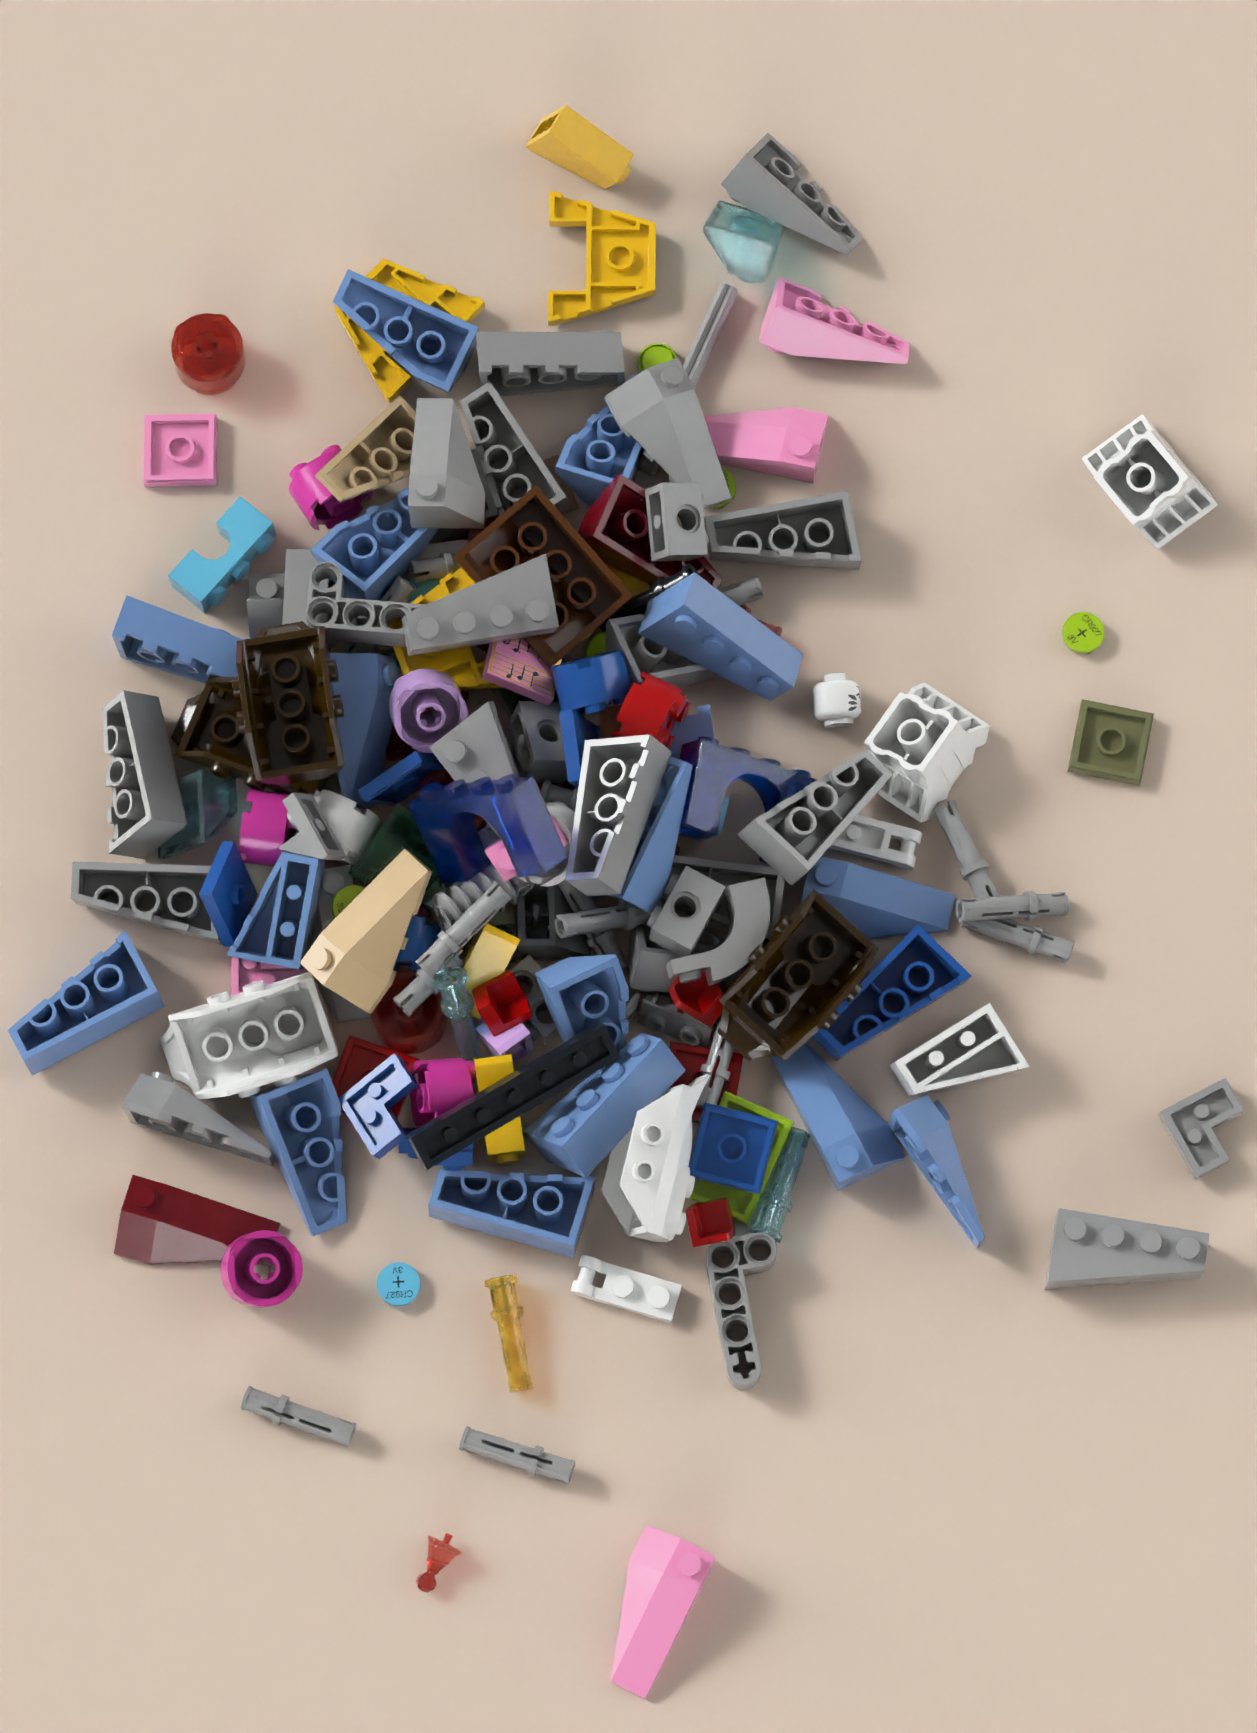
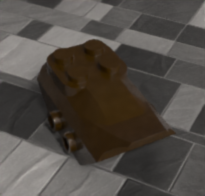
(289, 704)
(211, 737)
(795, 981)

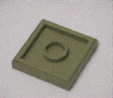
(1110, 742)

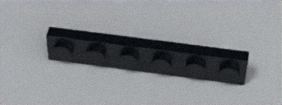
(513, 1096)

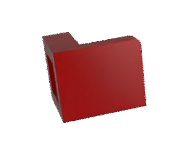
(699, 999)
(502, 1003)
(710, 1222)

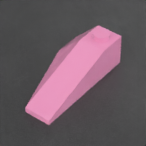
(808, 328)
(770, 441)
(658, 1595)

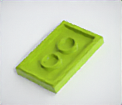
(742, 1202)

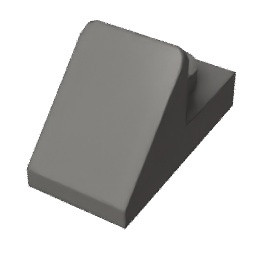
(265, 601)
(314, 834)

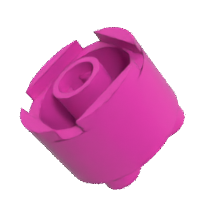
(316, 500)
(264, 828)
(440, 1087)
(276, 1253)

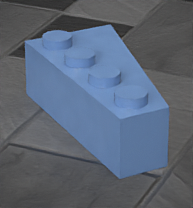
(88, 1007)
(604, 1106)
(515, 1206)

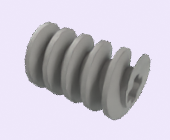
(457, 900)

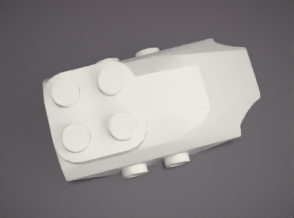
(250, 1038)
(649, 1167)

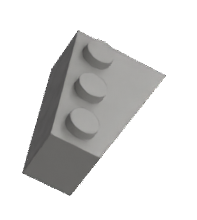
(476, 748)

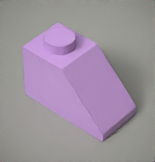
(512, 1041)

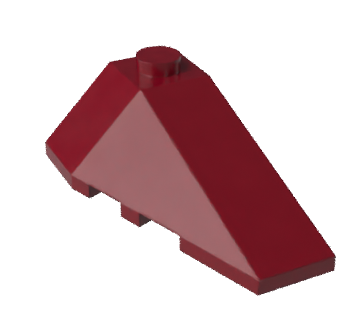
(620, 535)
(178, 1226)

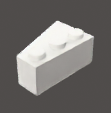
(960, 1055)

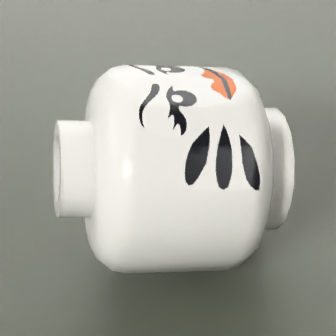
(836, 701)

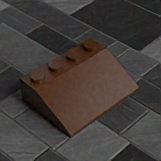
(581, 583)

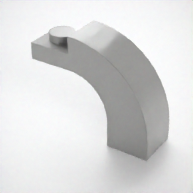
(749, 922)

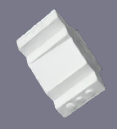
(1149, 482)
(926, 747)

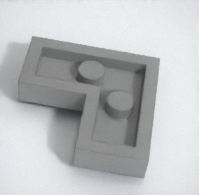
(1192, 1123)

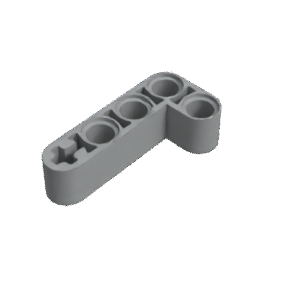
(346, 609)
(739, 1312)

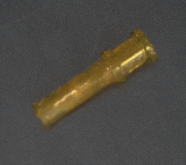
(507, 1315)

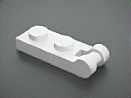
(872, 838)
(627, 1289)

